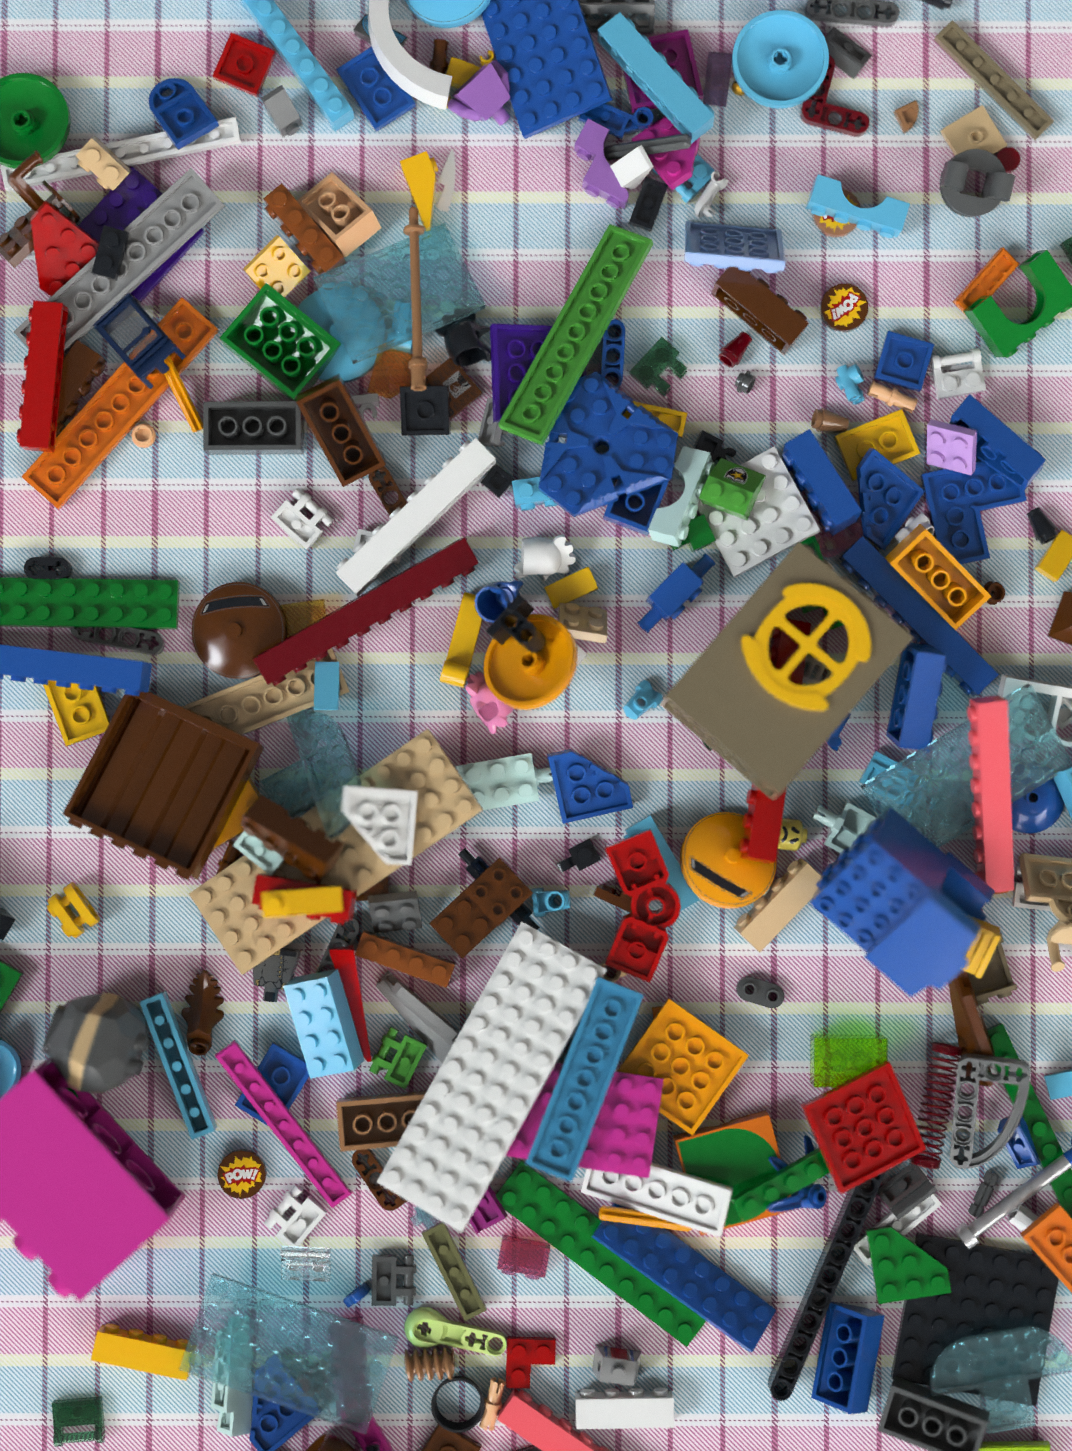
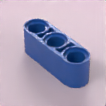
(613, 345)

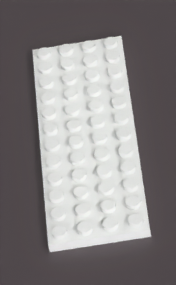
(491, 1077)

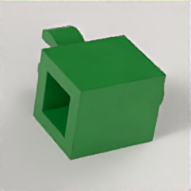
(699, 534)

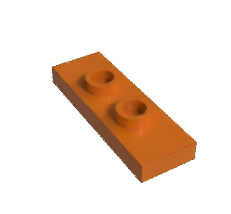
(987, 279)

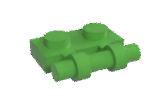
(405, 1060)

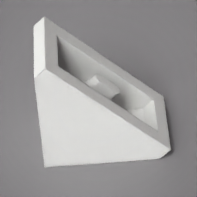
(632, 168)

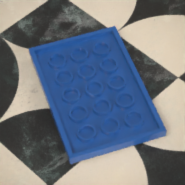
(547, 60)

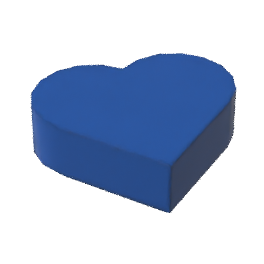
(357, 1294)

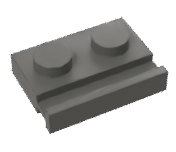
(906, 1190)

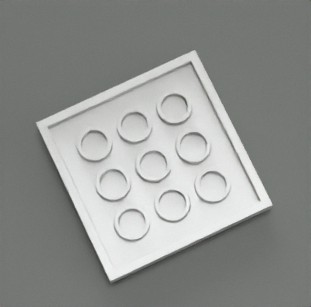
(774, 524)

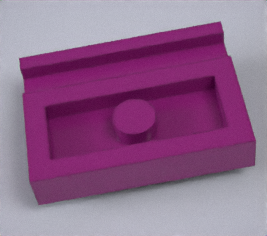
(487, 1212)

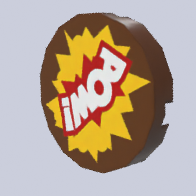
(844, 307)
(242, 1174)

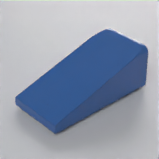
(1021, 1145)

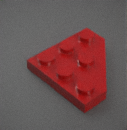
(59, 247)

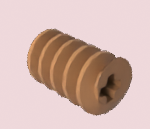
(429, 1364)

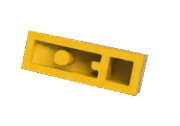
(421, 181)
(302, 901)

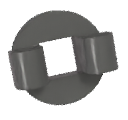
(996, 188)

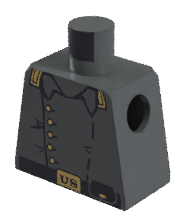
(276, 972)

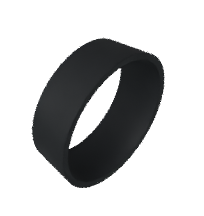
(457, 1427)

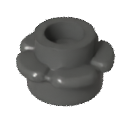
(745, 382)

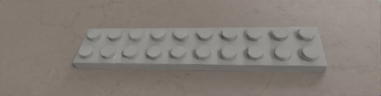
(151, 241)

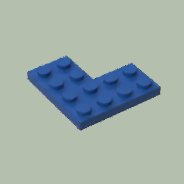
(956, 504)

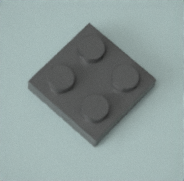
(395, 911)

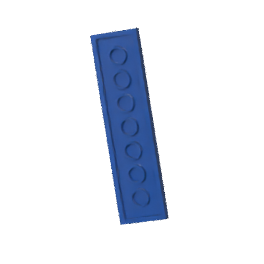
(689, 1279)

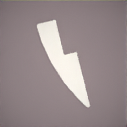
(448, 179)

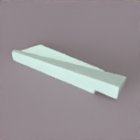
(234, 1409)

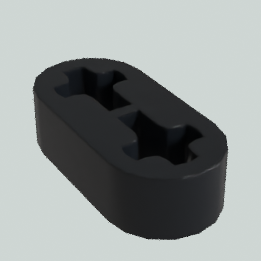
(47, 562)

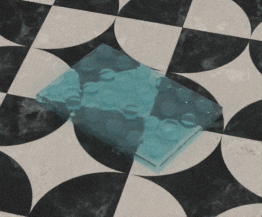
(373, 293)

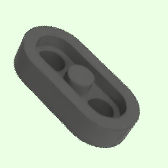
(760, 992)

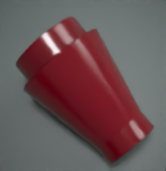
(734, 350)

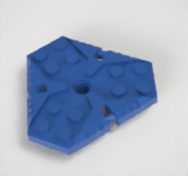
(638, 451)

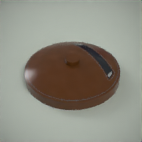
(235, 626)

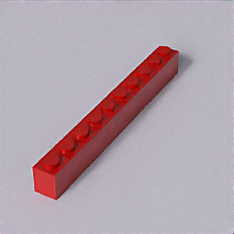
(765, 815)

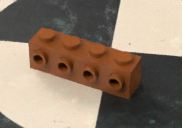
(303, 229)

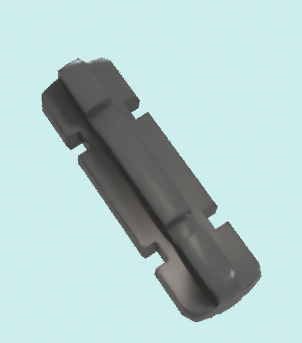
(983, 1194)

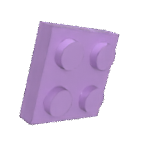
(951, 447)

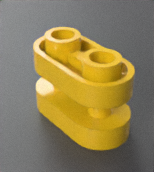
(59, 908)

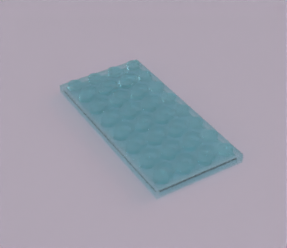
(934, 782)
(288, 1353)

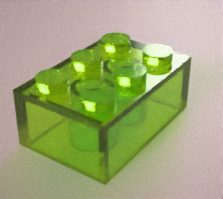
(842, 1057)

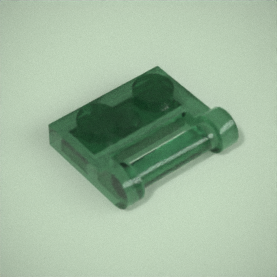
(76, 1413)

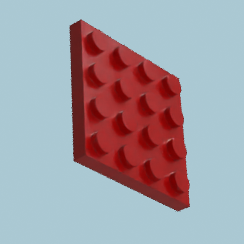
(863, 1127)

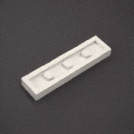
(903, 1225)

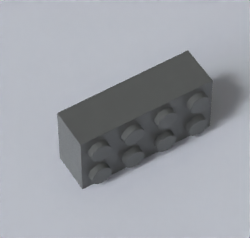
(253, 428)
(930, 1420)

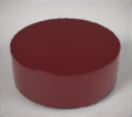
(1009, 158)

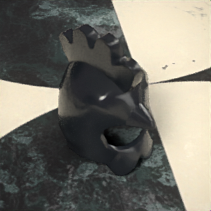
(463, 341)

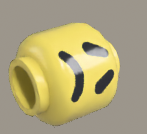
(792, 834)

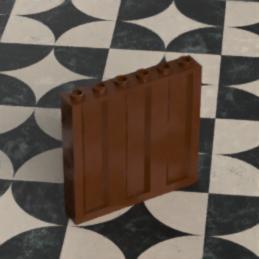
(163, 782)

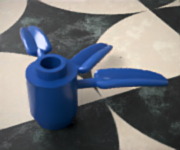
(811, 1196)

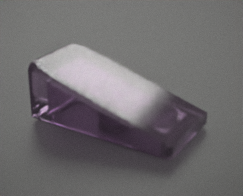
(717, 79)

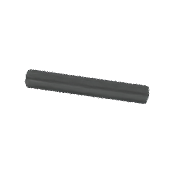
(650, 146)

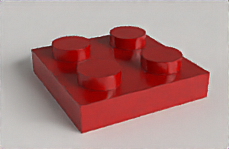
(244, 64)

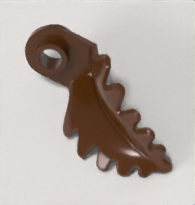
(202, 1013)

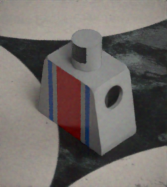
(616, 1365)

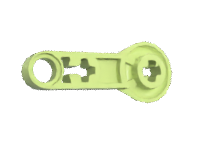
(448, 1332)

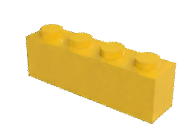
(140, 1351)

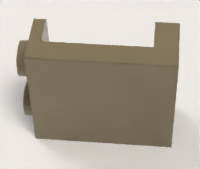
(995, 979)

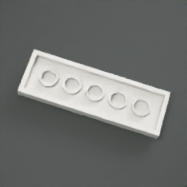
(665, 1195)

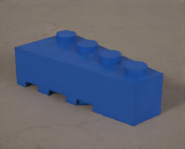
(998, 444)

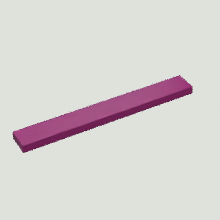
(283, 1123)

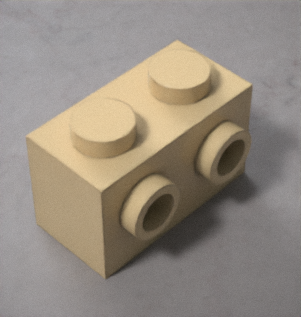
(103, 163)

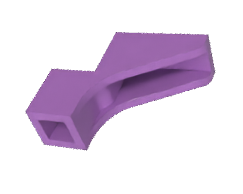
(600, 177)

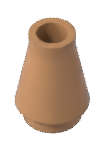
(825, 420)

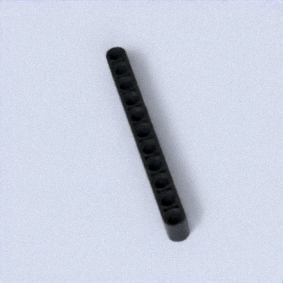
(827, 1286)

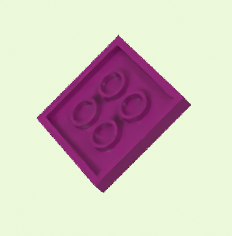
(679, 55)

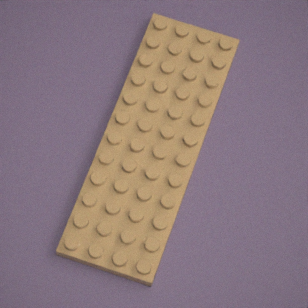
(441, 807)

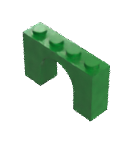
(1052, 297)

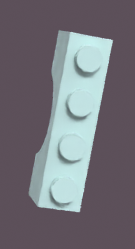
(672, 522)

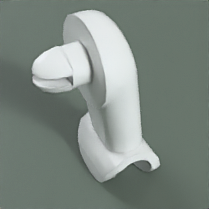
(704, 203)

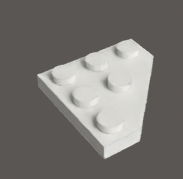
(383, 820)

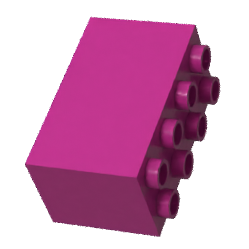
(75, 1183)

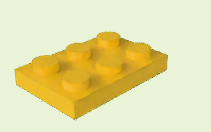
(887, 435)
(77, 712)

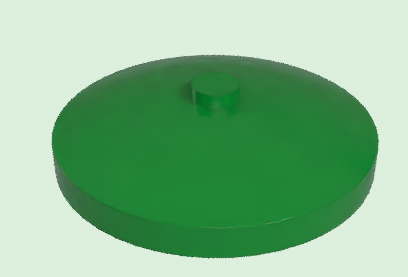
(31, 118)

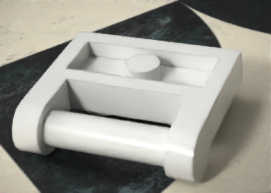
(961, 381)

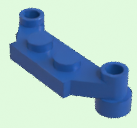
(618, 121)

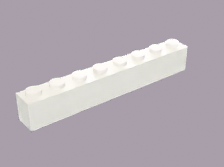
(415, 517)

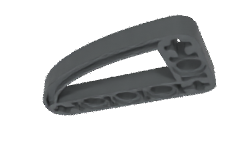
(980, 1072)

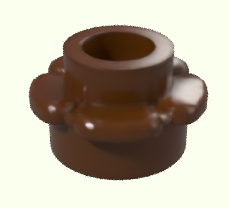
(999, 592)

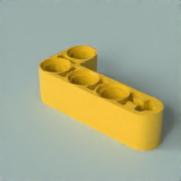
(462, 643)

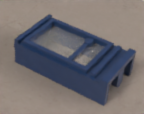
(137, 338)

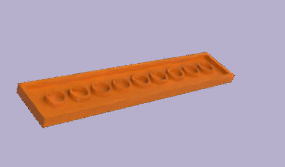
(114, 411)

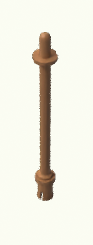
(417, 364)

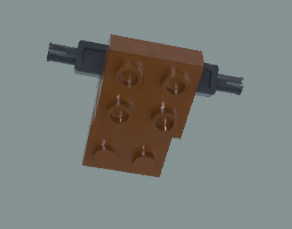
(483, 905)

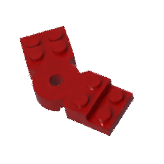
(643, 932)

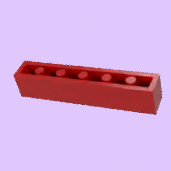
(43, 376)

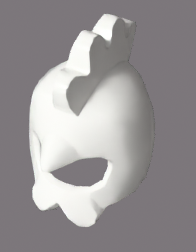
(545, 556)

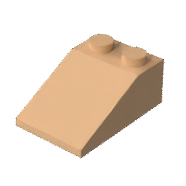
(340, 214)

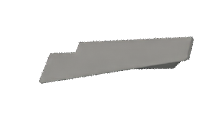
(421, 1017)

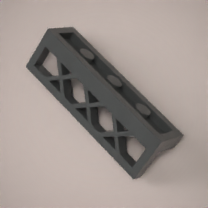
(625, 7)

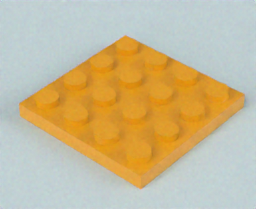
(691, 1061)

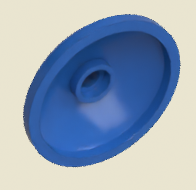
(1038, 815)

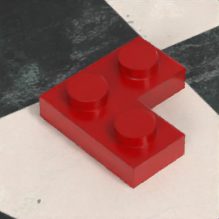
(523, 1353)

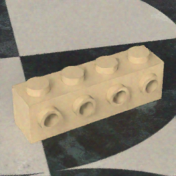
(778, 905)

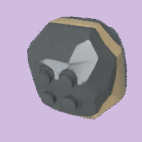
(97, 1041)

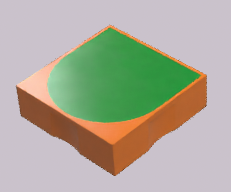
(731, 1156)

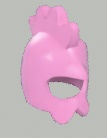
(485, 704)

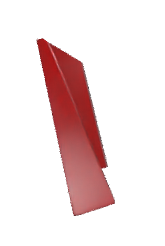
(344, 960)

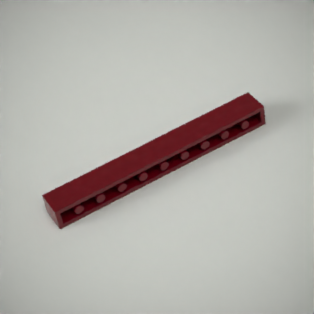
(366, 610)

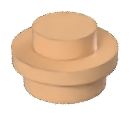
(143, 435)

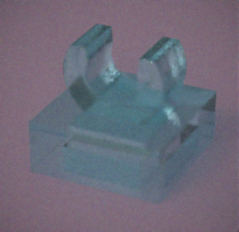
(423, 1217)

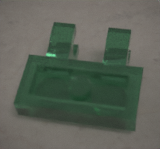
(654, 363)

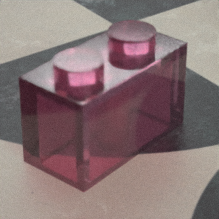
(523, 1257)

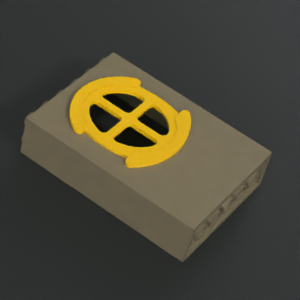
(754, 711)

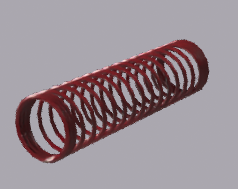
(954, 1051)

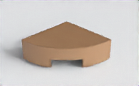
(907, 115)

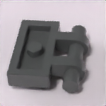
(385, 1280)

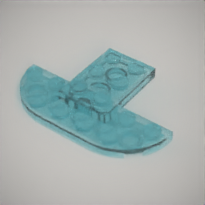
(320, 773)
(1000, 1369)

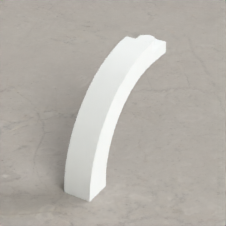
(403, 69)

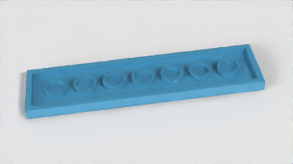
(584, 1079)

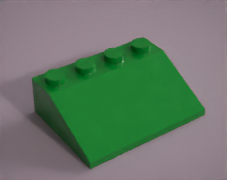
(280, 343)

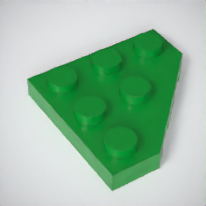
(903, 1268)

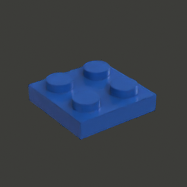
(903, 361)

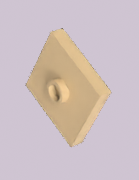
(974, 132)

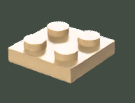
(584, 622)

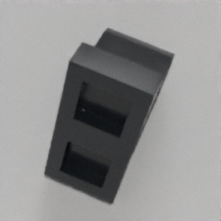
(517, 612)

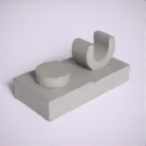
(367, 401)
(490, 432)

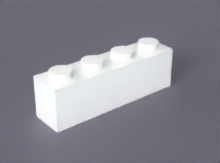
(624, 1409)

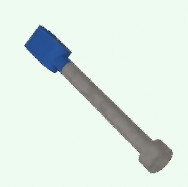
(970, 1233)

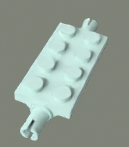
(504, 780)
(844, 826)

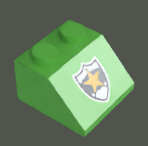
(732, 488)

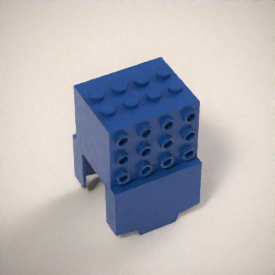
(904, 903)

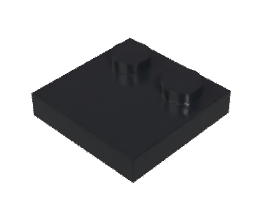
(425, 411)

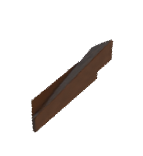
(969, 1021)

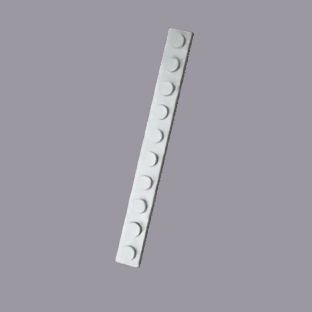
(131, 152)

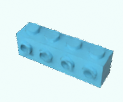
(528, 495)

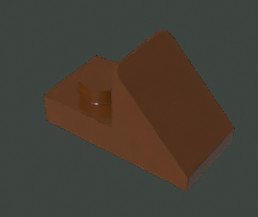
(608, 894)

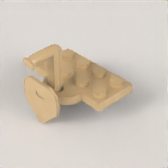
(1050, 881)

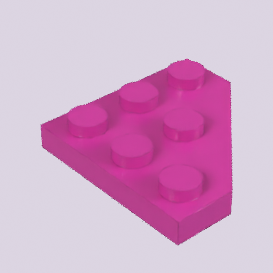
(672, 166)

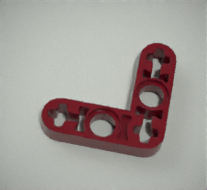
(823, 110)

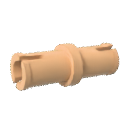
(892, 396)
(492, 1403)

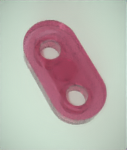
(840, 540)

